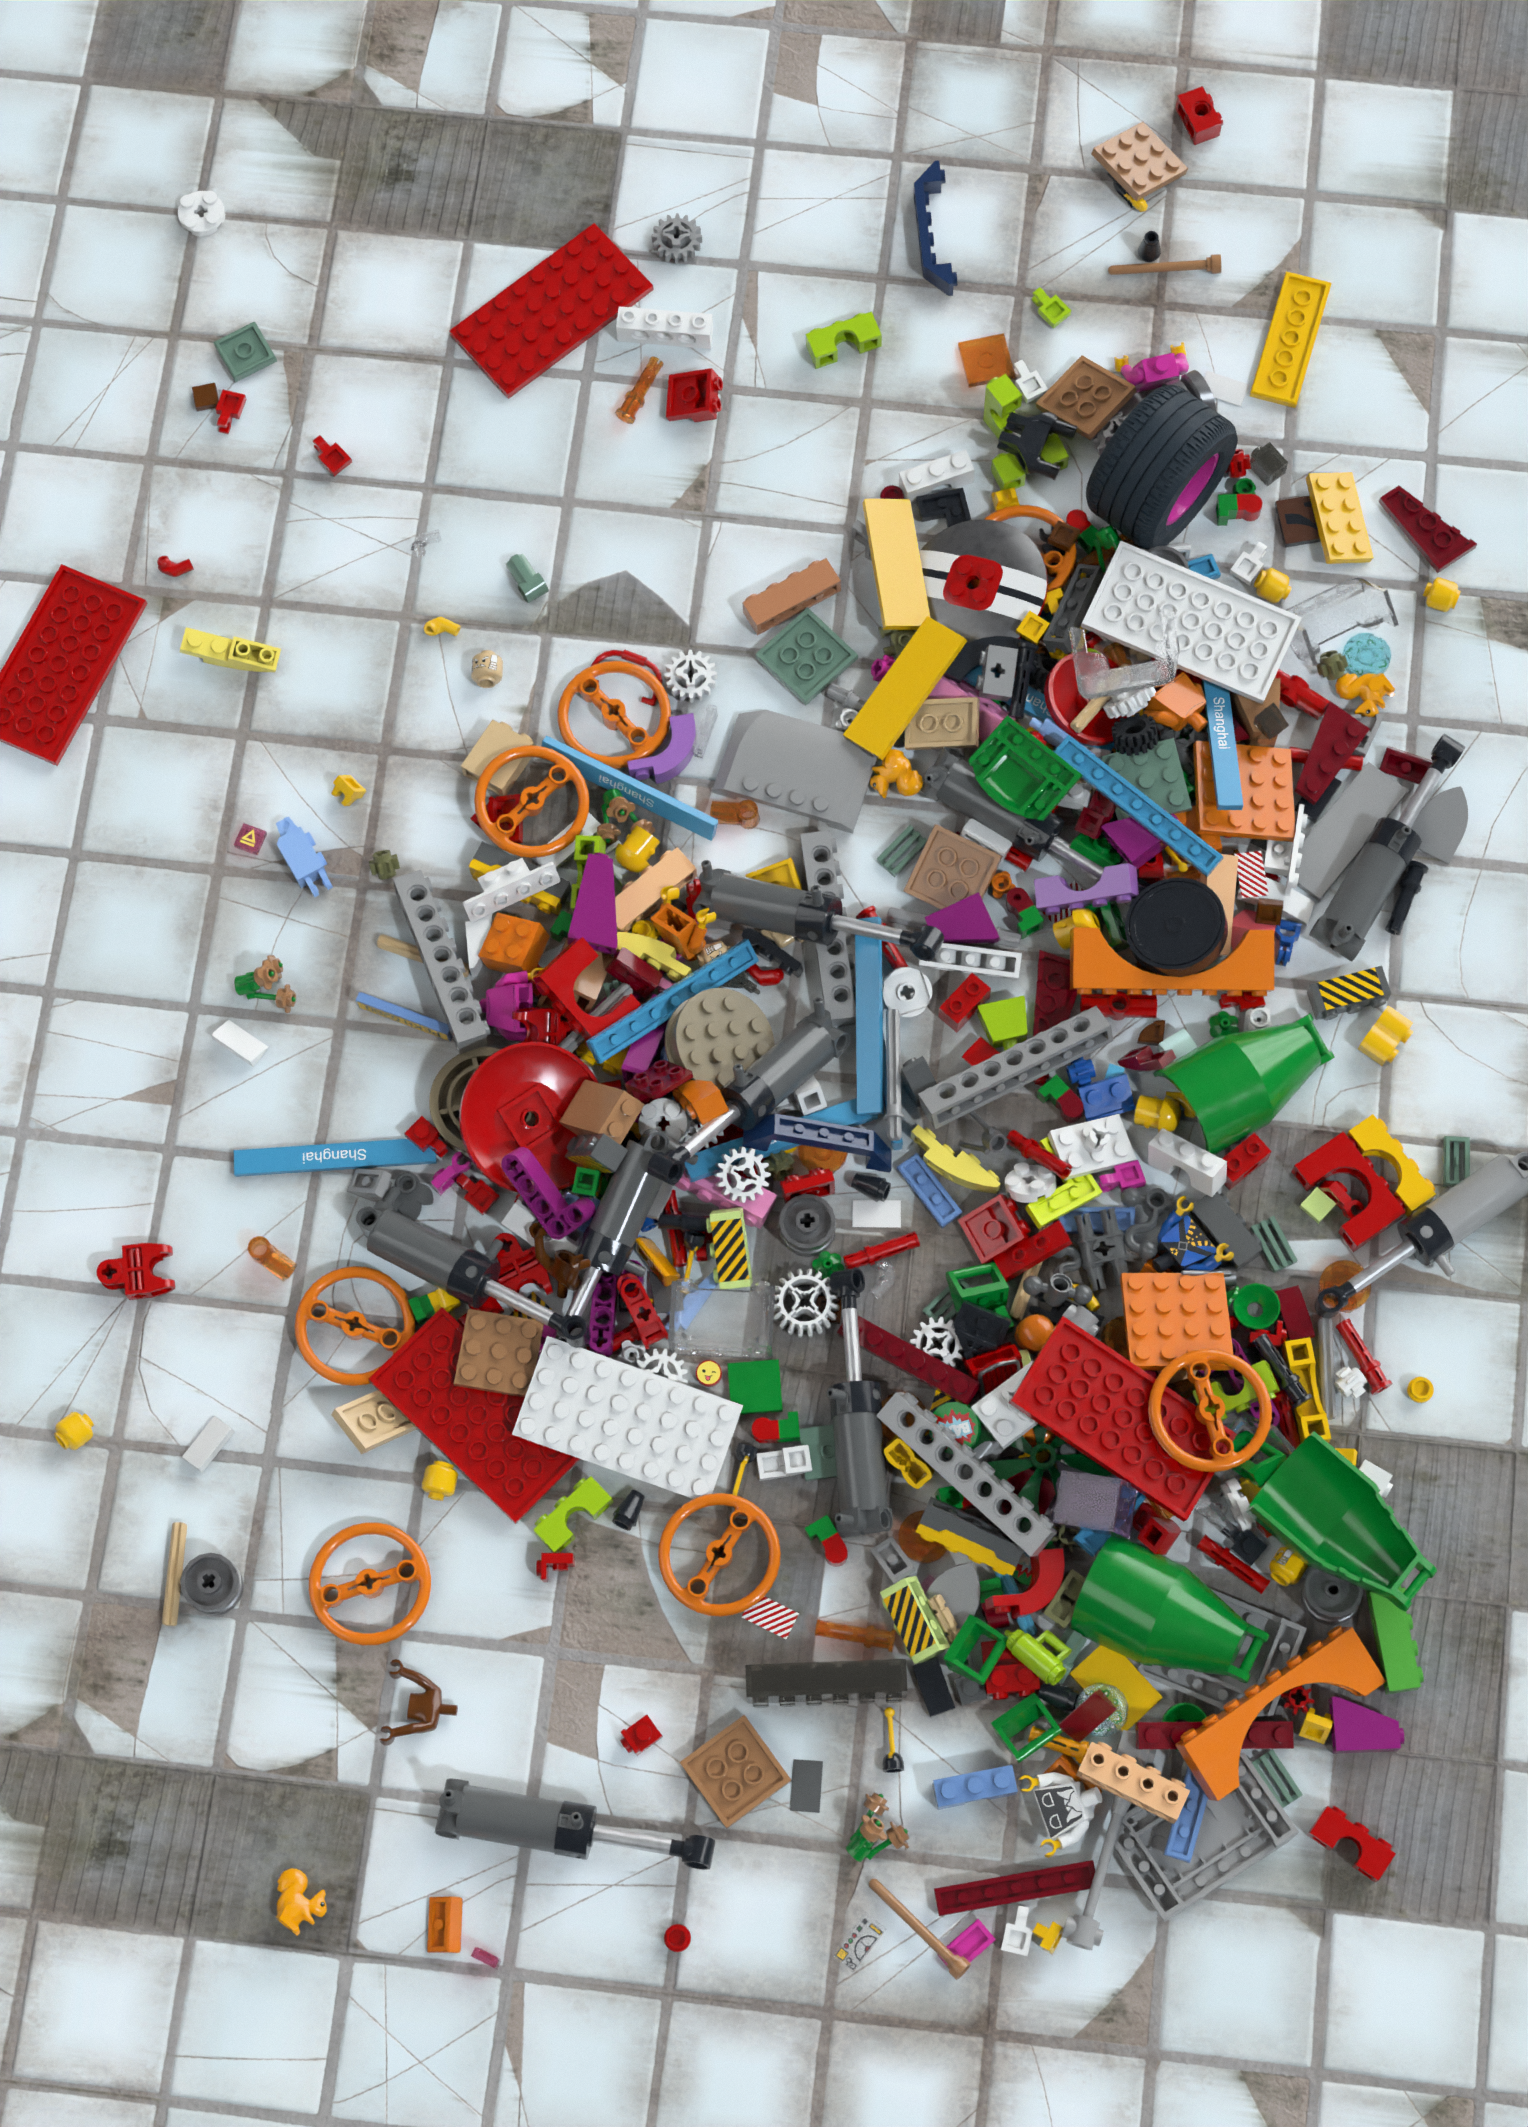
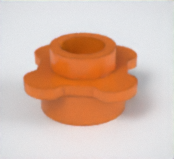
(1003, 877)

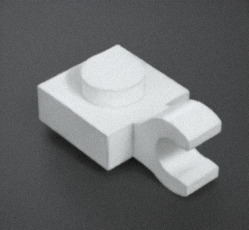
(1029, 384)
(1249, 566)
(1017, 1936)

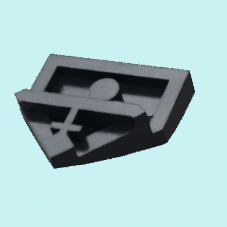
(979, 1329)

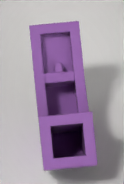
(674, 758)

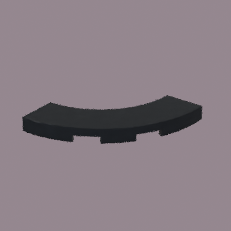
(970, 654)

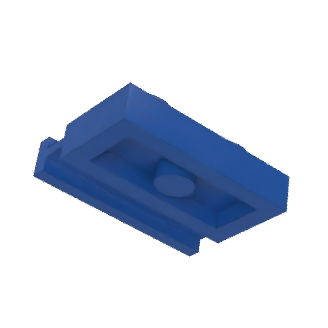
(1106, 1097)

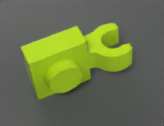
(1052, 309)

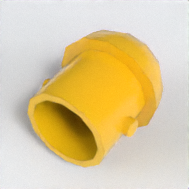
(636, 850)
(1079, 919)
(1157, 1112)

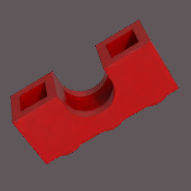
(1372, 1854)

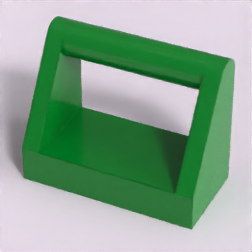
(1114, 924)
(986, 1296)
(1261, 1472)
(964, 1644)
(1018, 1719)

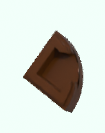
(1152, 1034)

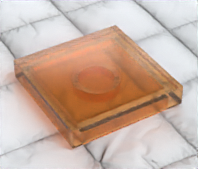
(985, 359)

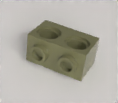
(1061, 1607)

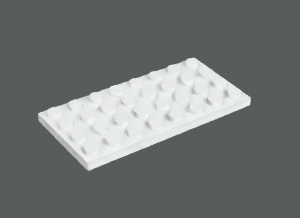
(1219, 629)
(627, 1419)

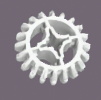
(812, 1310)

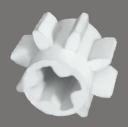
(1350, 1382)

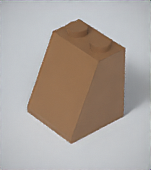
(1246, 709)
(586, 985)
(601, 1110)

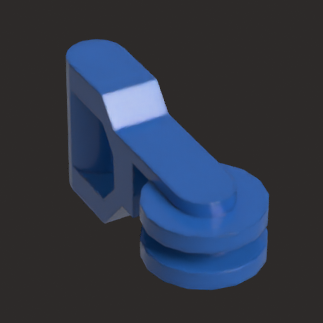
(1284, 955)

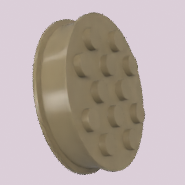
(716, 1033)
(448, 1092)

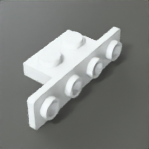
(1283, 856)
(509, 886)

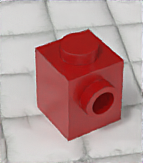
(1152, 870)

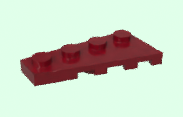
(1430, 535)
(1053, 992)

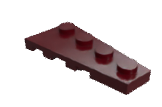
(1332, 747)

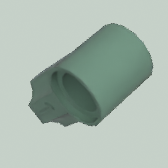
(528, 581)
(1075, 1642)

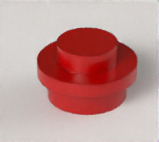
(677, 1938)

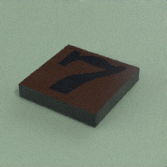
(1297, 521)

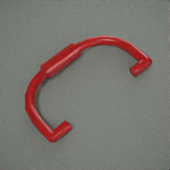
(637, 659)

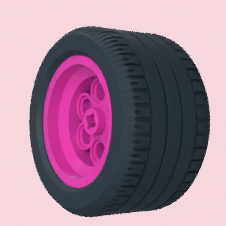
(1161, 466)

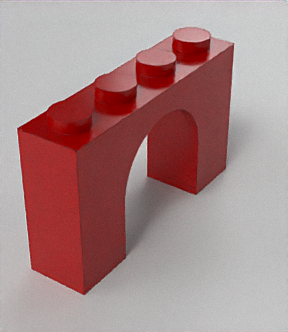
(558, 983)
(1342, 1156)

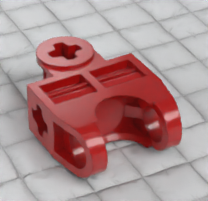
(542, 1025)
(520, 1266)
(135, 1271)
(648, 1322)

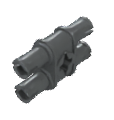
(1183, 746)
(1110, 1238)

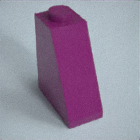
(1133, 841)
(965, 922)
(1361, 1729)

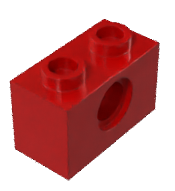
(1199, 127)
(964, 1002)
(1245, 1159)

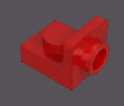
(1277, 1339)
(559, 1562)
(640, 1736)

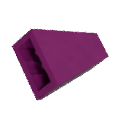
(595, 906)
(644, 1052)

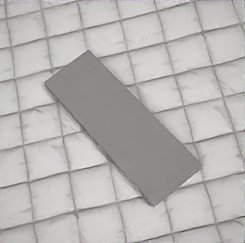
(1345, 829)

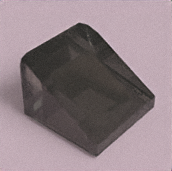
(1270, 721)

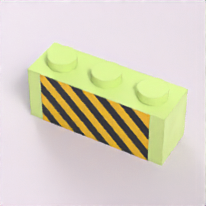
(730, 1248)
(914, 1620)

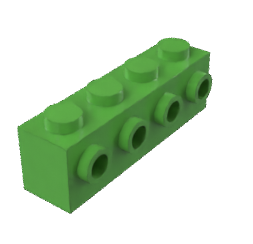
(1394, 1644)

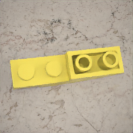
(230, 653)
(655, 953)
(962, 1170)

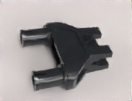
(1034, 434)

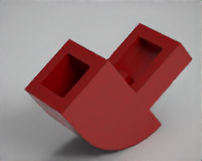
(1155, 1529)

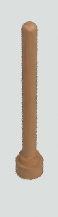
(1211, 264)
(956, 1964)

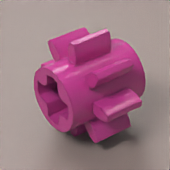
(880, 667)

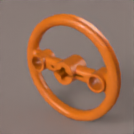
(1066, 563)
(587, 679)
(501, 837)
(310, 1302)
(1213, 1421)
(381, 1580)
(696, 1601)

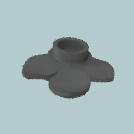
(411, 1200)

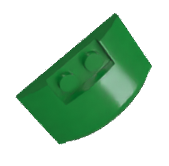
(1022, 771)

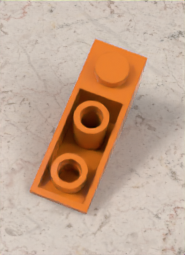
(700, 1100)

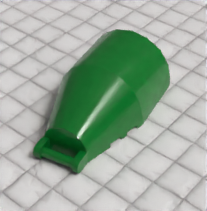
(1246, 1078)
(1339, 1522)
(1161, 1614)

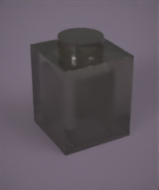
(1268, 463)

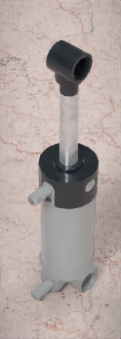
(1442, 1224)

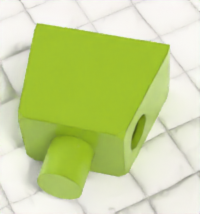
(1004, 1022)

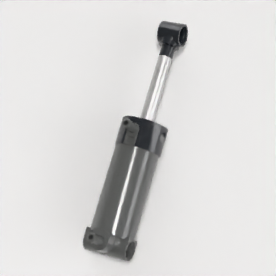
(955, 784)
(1380, 865)
(798, 912)
(762, 1086)
(620, 1217)
(452, 1267)
(857, 1427)
(549, 1825)

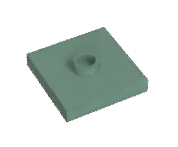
(245, 351)
(821, 1450)

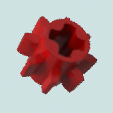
(1238, 464)
(1290, 1702)

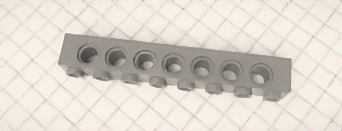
(842, 1013)
(466, 1036)
(1015, 1067)
(894, 1417)

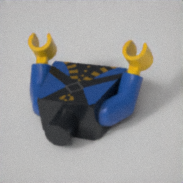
(1185, 1246)

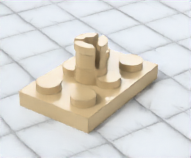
(944, 724)
(371, 1421)

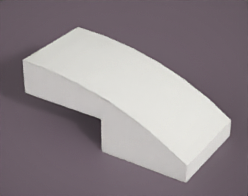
(783, 1463)

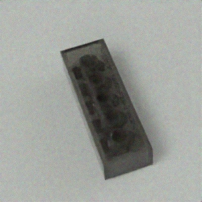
(826, 1682)

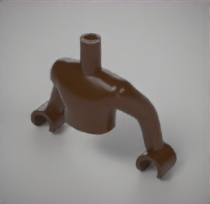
(564, 1267)
(422, 1707)

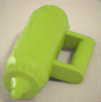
(1036, 1656)

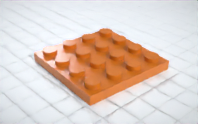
(1265, 794)
(1173, 1317)

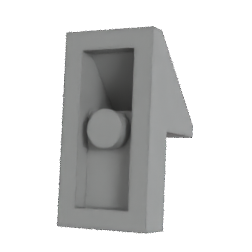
(370, 1184)
(892, 1560)

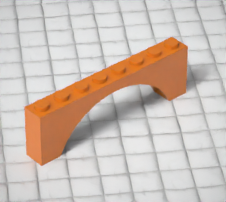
(1099, 967)
(1216, 1746)

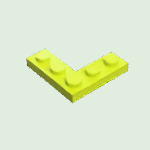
(1065, 1198)

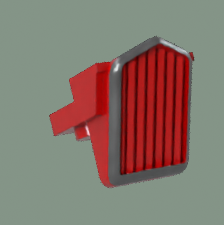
(994, 1367)

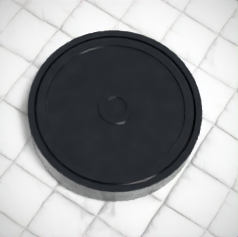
(1176, 927)

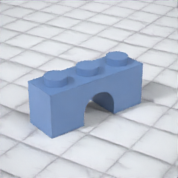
(975, 1786)

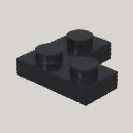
(945, 504)

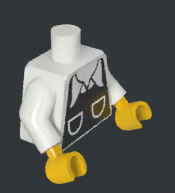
(1063, 1807)

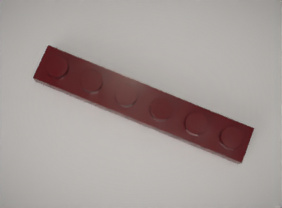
(915, 1362)
(1259, 1735)
(1014, 1888)

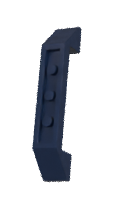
(937, 274)
(820, 1135)

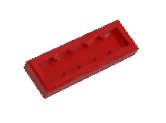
(1033, 1251)

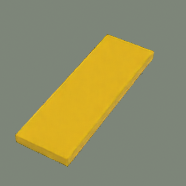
(1290, 339)
(896, 563)
(905, 688)

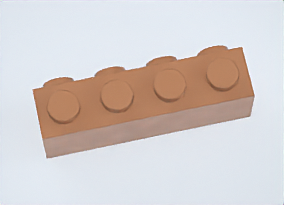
(791, 596)

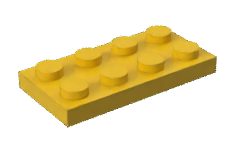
(1339, 518)

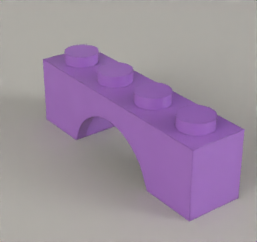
(1116, 884)

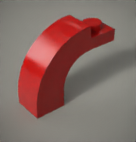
(1044, 1584)

